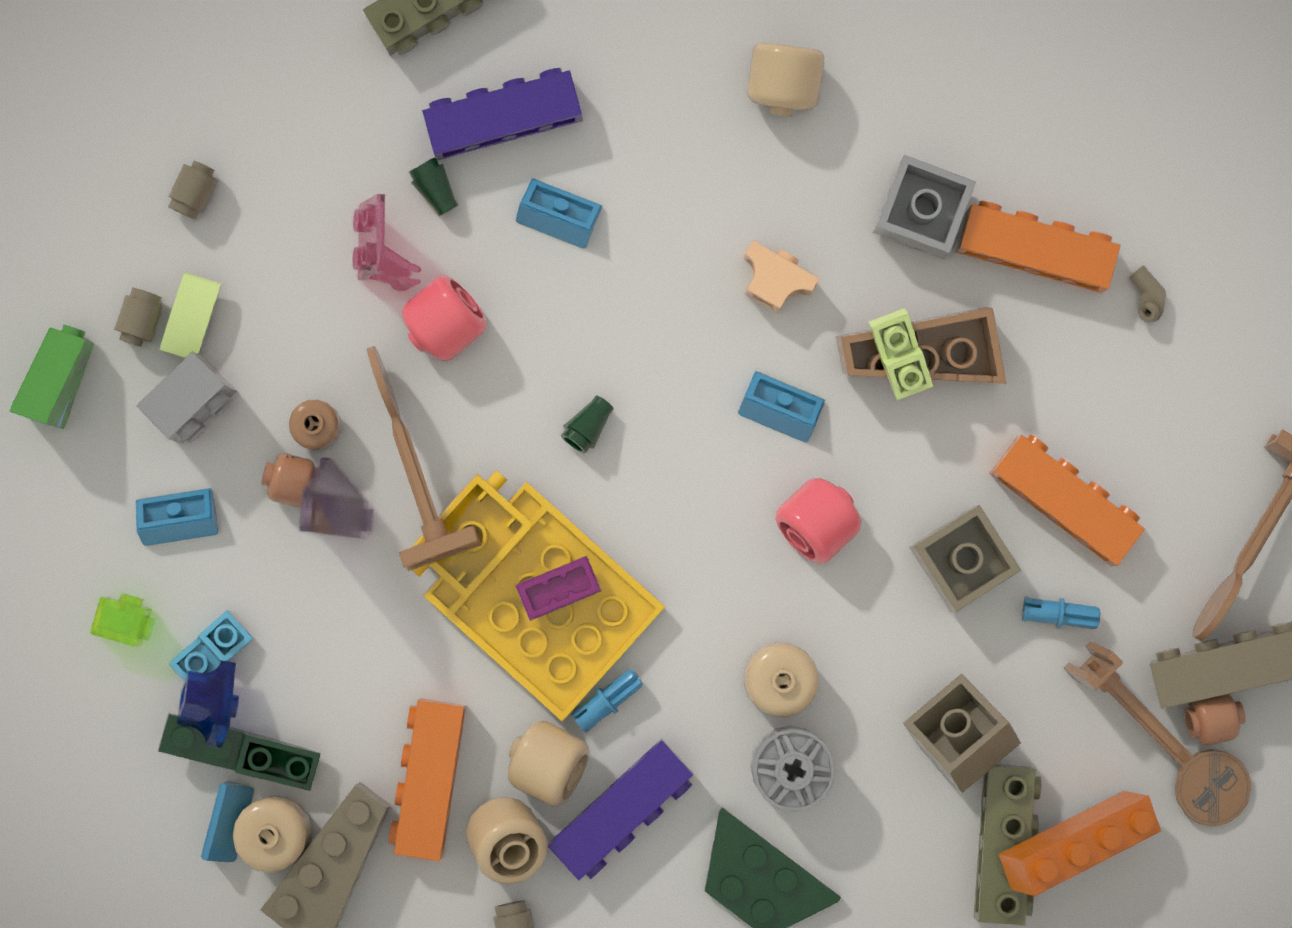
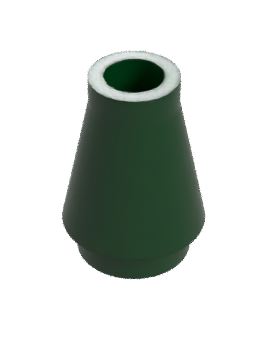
(433, 184)
(586, 426)

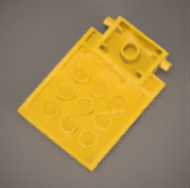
(520, 539)

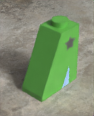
(54, 377)

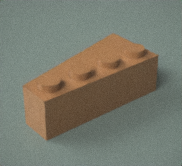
(954, 346)

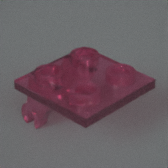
(371, 256)

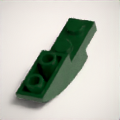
(243, 753)

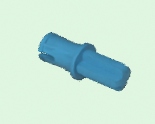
(1060, 613)
(607, 700)

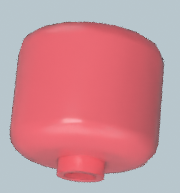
(443, 319)
(818, 520)

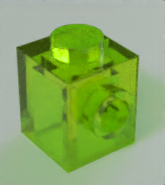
(123, 620)

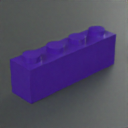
(502, 114)
(620, 810)

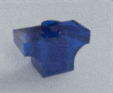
(209, 702)

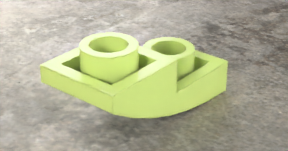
(190, 315)
(900, 354)

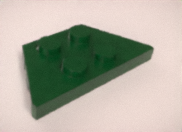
(760, 880)

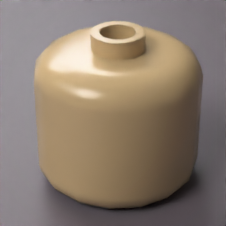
(785, 77)
(764, 684)
(547, 763)
(506, 840)
(261, 847)

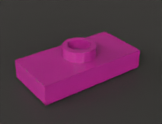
(558, 588)

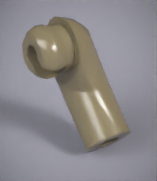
(1152, 295)

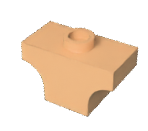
(776, 276)

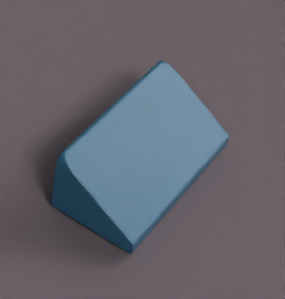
(558, 213)
(781, 407)
(176, 517)
(228, 805)

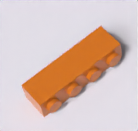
(1038, 247)
(1067, 500)
(429, 779)
(1079, 843)

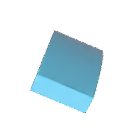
(217, 642)

